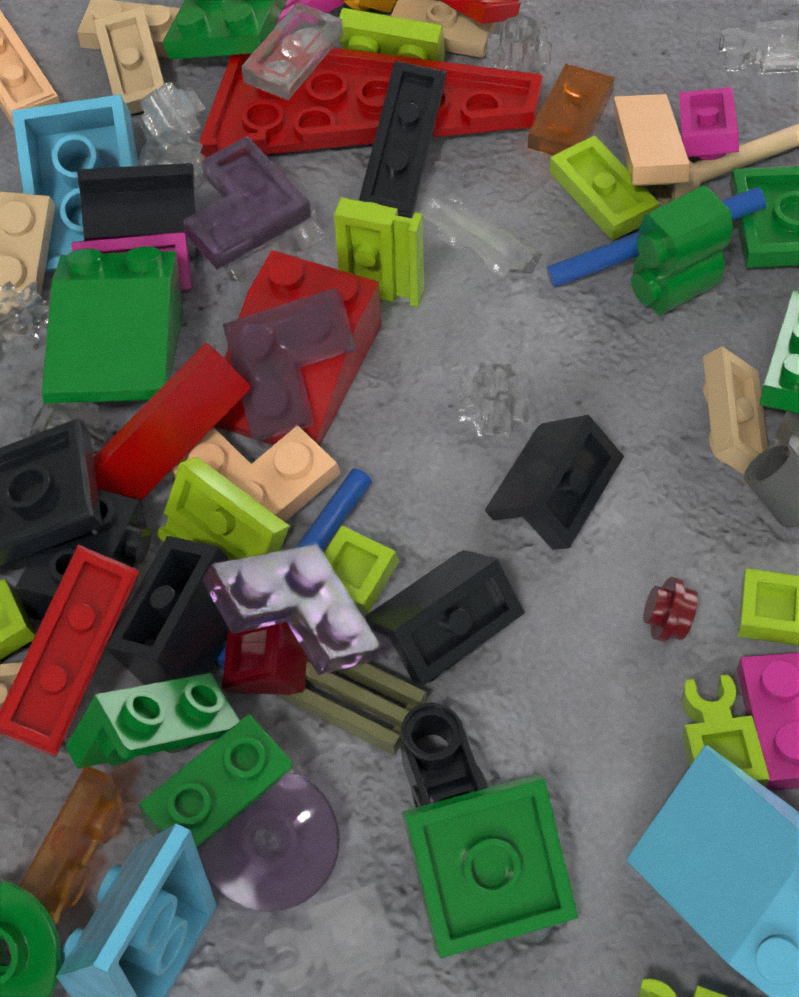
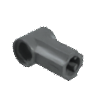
(776, 473)

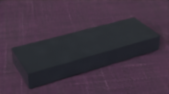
(403, 137)

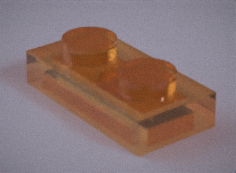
(570, 110)
(61, 864)

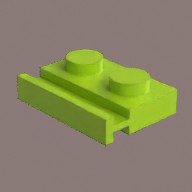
(381, 247)
(220, 514)

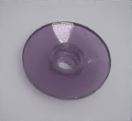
(304, 856)

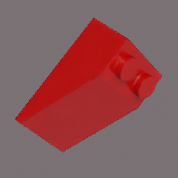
(327, 381)

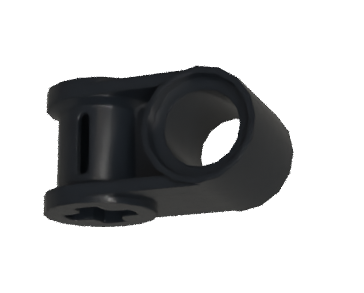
(440, 774)

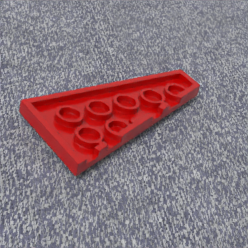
(346, 97)

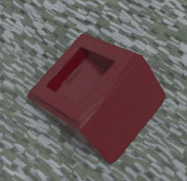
(264, 662)

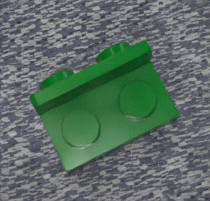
(150, 720)
(218, 783)

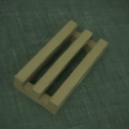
(352, 722)

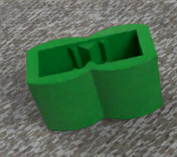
(681, 250)

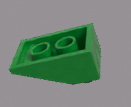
(112, 325)

